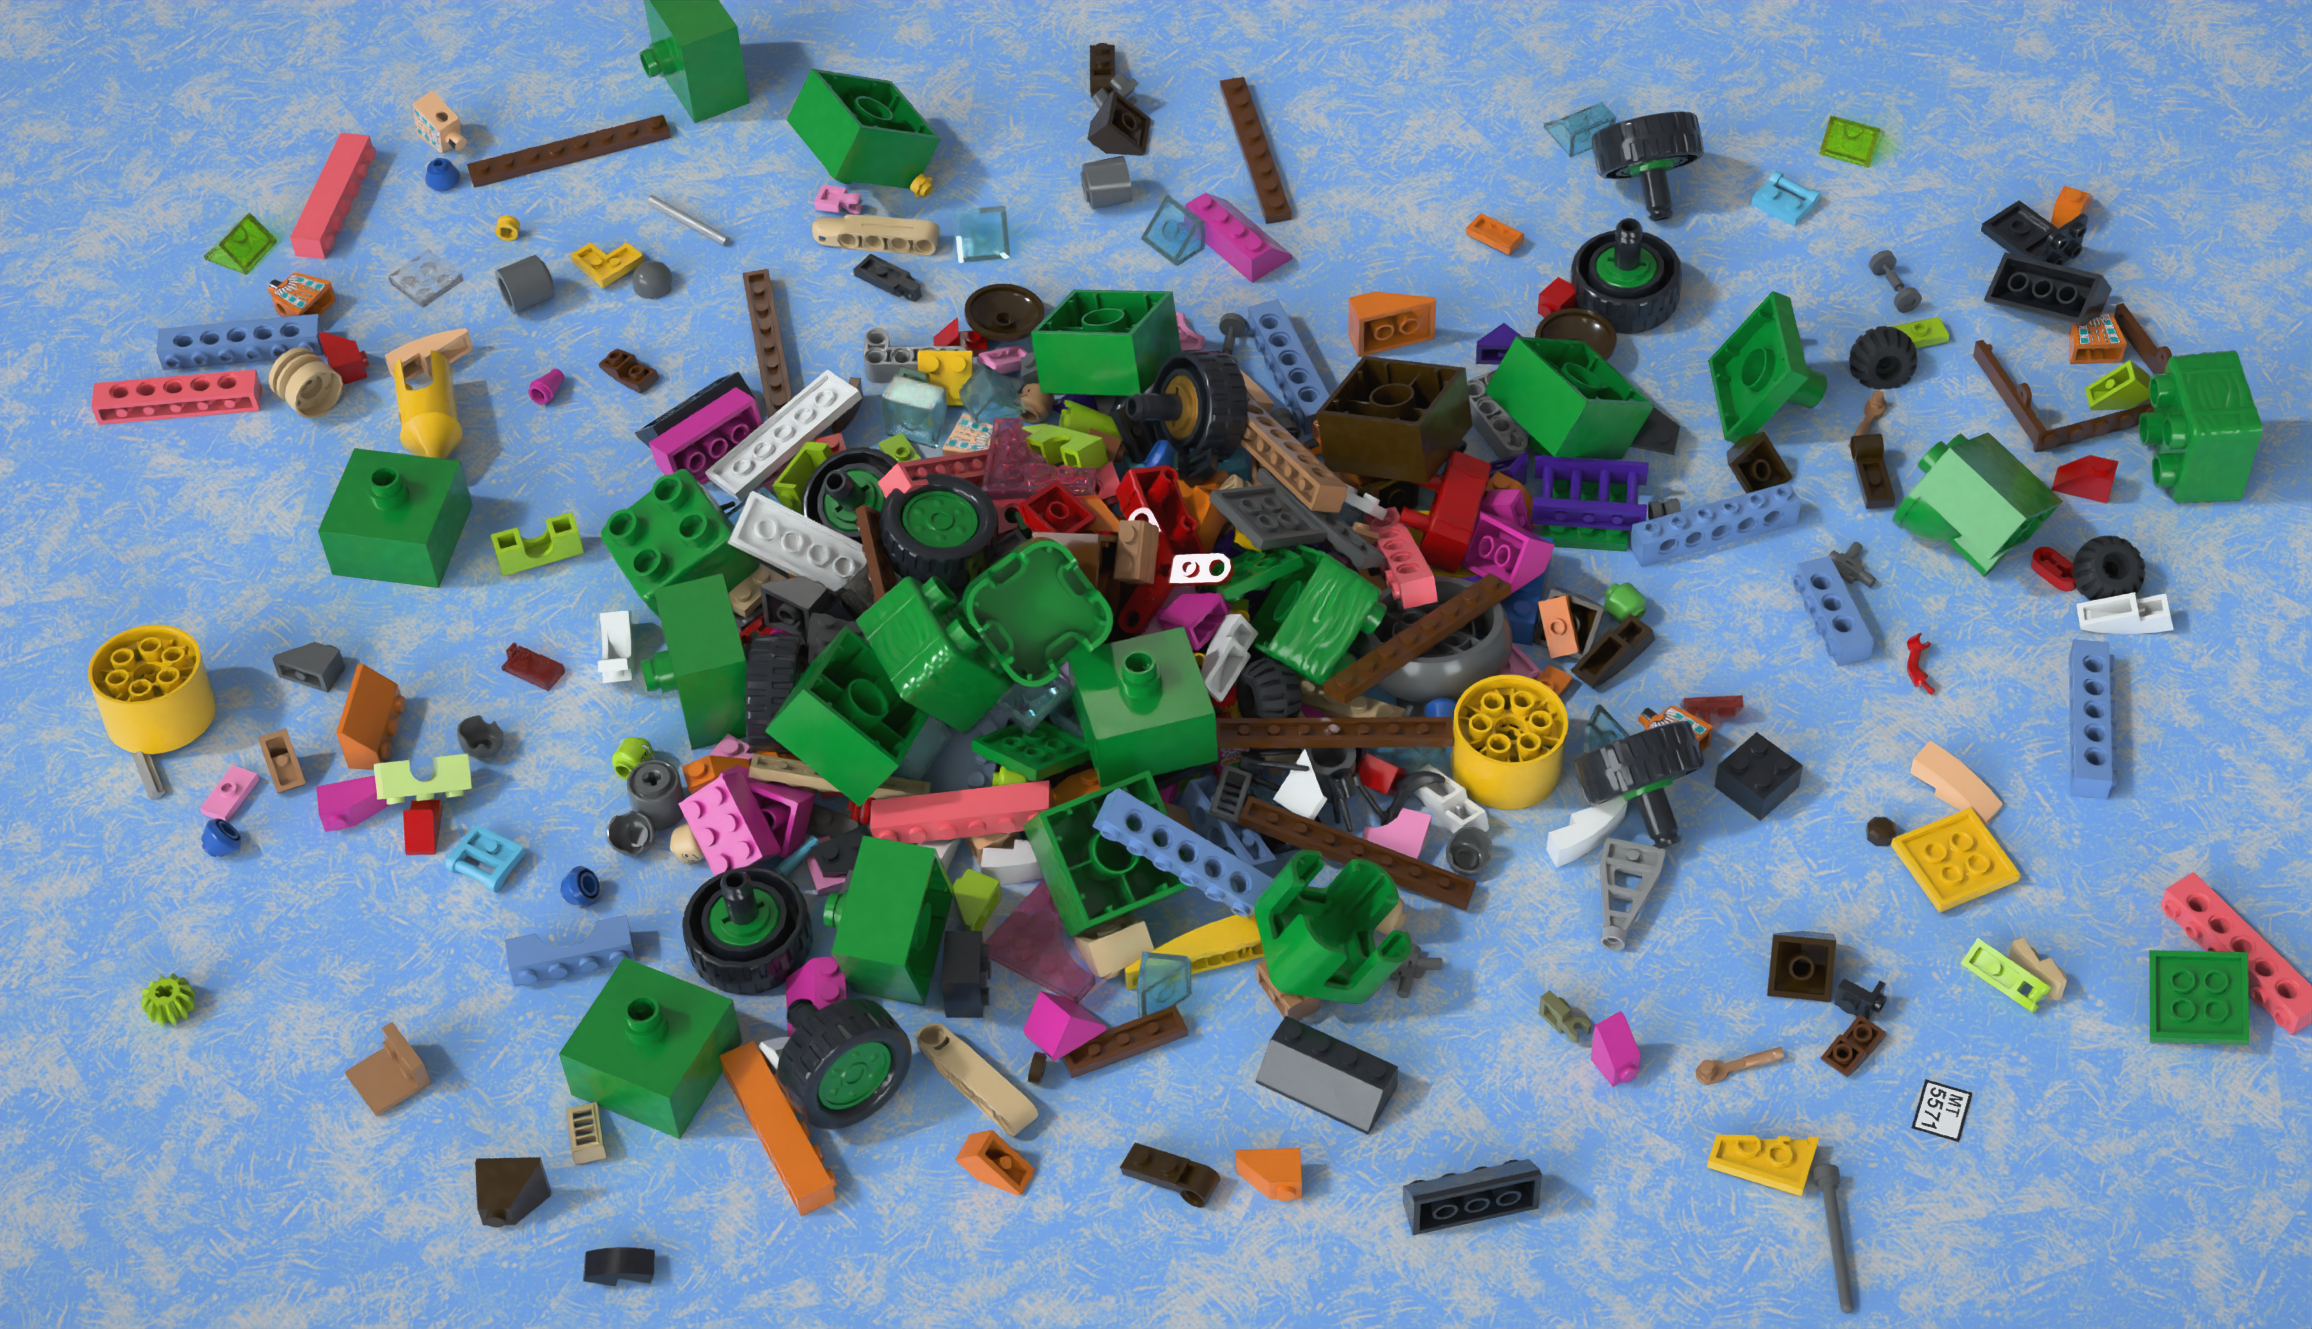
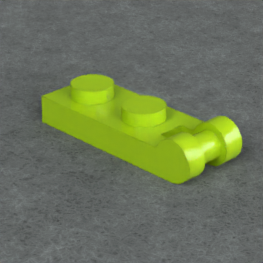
(2005, 975)

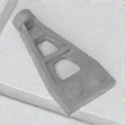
(1630, 859)

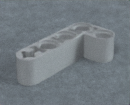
(885, 361)
(1493, 421)

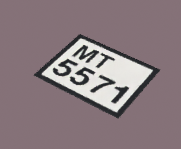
(1942, 1110)

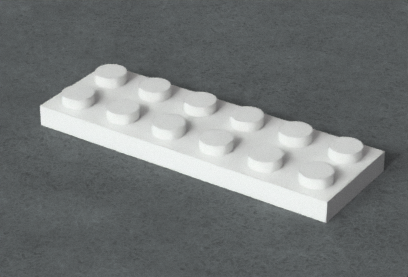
(783, 435)
(796, 543)

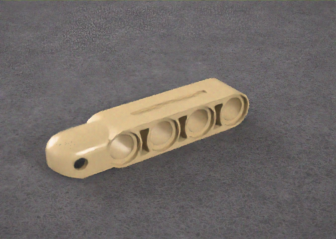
(878, 234)
(976, 1079)

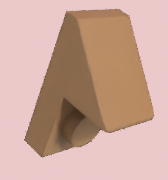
(281, 760)

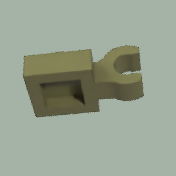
(1558, 1015)

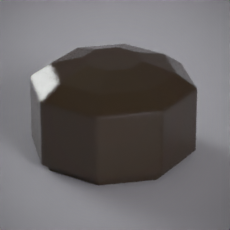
(1881, 831)

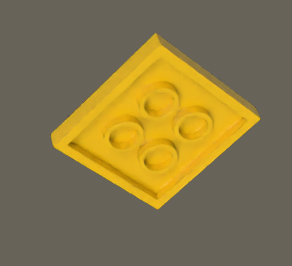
(1955, 860)

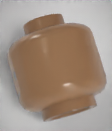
(1037, 404)

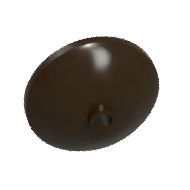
(1004, 312)
(1580, 326)

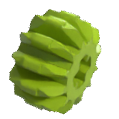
(168, 999)

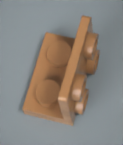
(389, 1074)

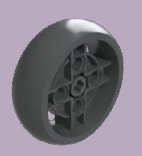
(1452, 663)

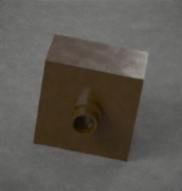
(1395, 419)

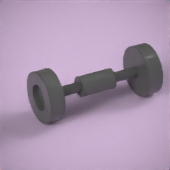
(1907, 298)
(1232, 326)

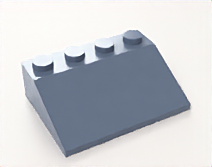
(960, 767)

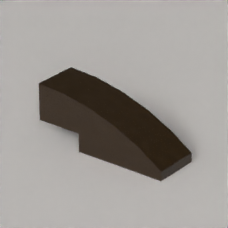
(1614, 652)

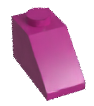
(1508, 505)
(1615, 1050)

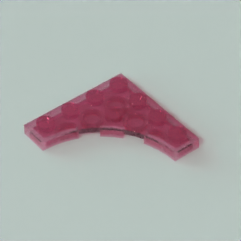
(1018, 472)
(1034, 948)

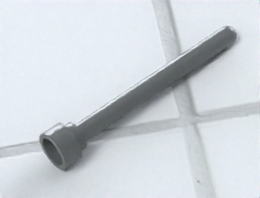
(1827, 1180)

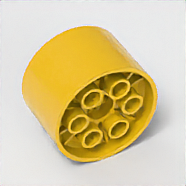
(152, 689)
(1492, 773)

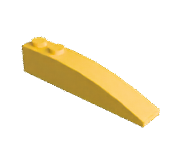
(1210, 946)

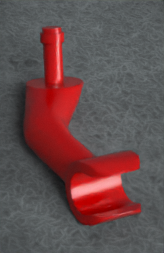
(1915, 673)

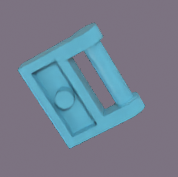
(1782, 204)
(489, 849)

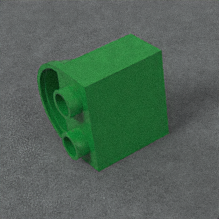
(1976, 500)

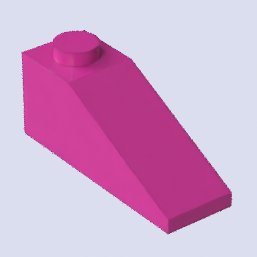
(348, 803)

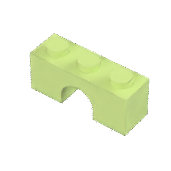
(449, 775)

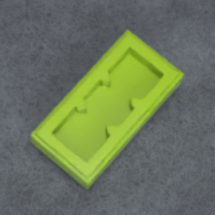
(1925, 332)
(899, 448)

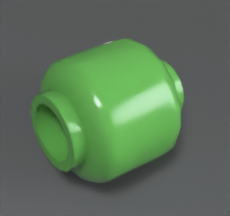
(1623, 601)

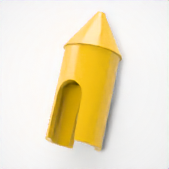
(428, 414)

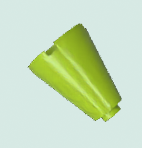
(1083, 418)

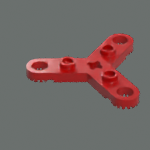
(1184, 571)

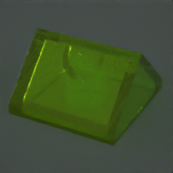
(1851, 141)
(242, 245)

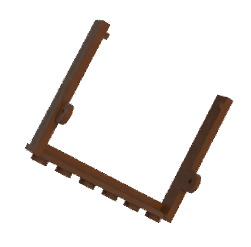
(2019, 398)

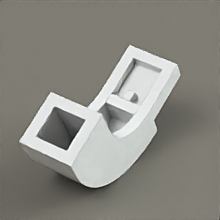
(617, 646)

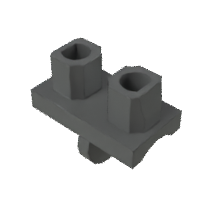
(1120, 85)

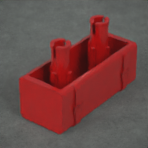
(1159, 492)
(1453, 511)

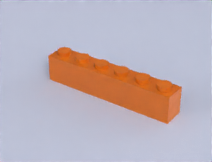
(778, 1128)

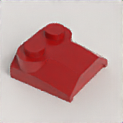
(1056, 511)

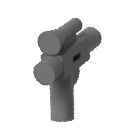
(1850, 565)
(1413, 968)

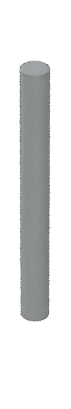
(688, 220)

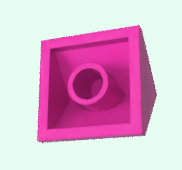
(1060, 1025)

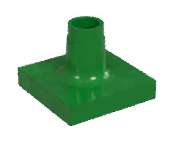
(1762, 370)

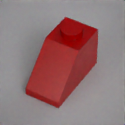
(344, 357)
(2086, 478)

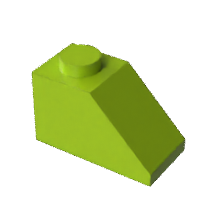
(2119, 389)
(976, 899)

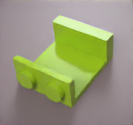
(794, 478)

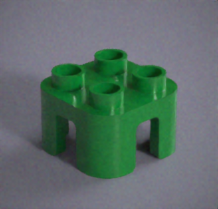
(1036, 610)
(1323, 937)

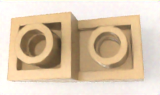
(2044, 970)

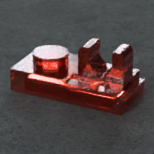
(532, 667)
(1723, 705)

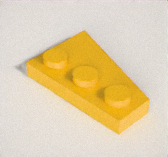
(1770, 1162)

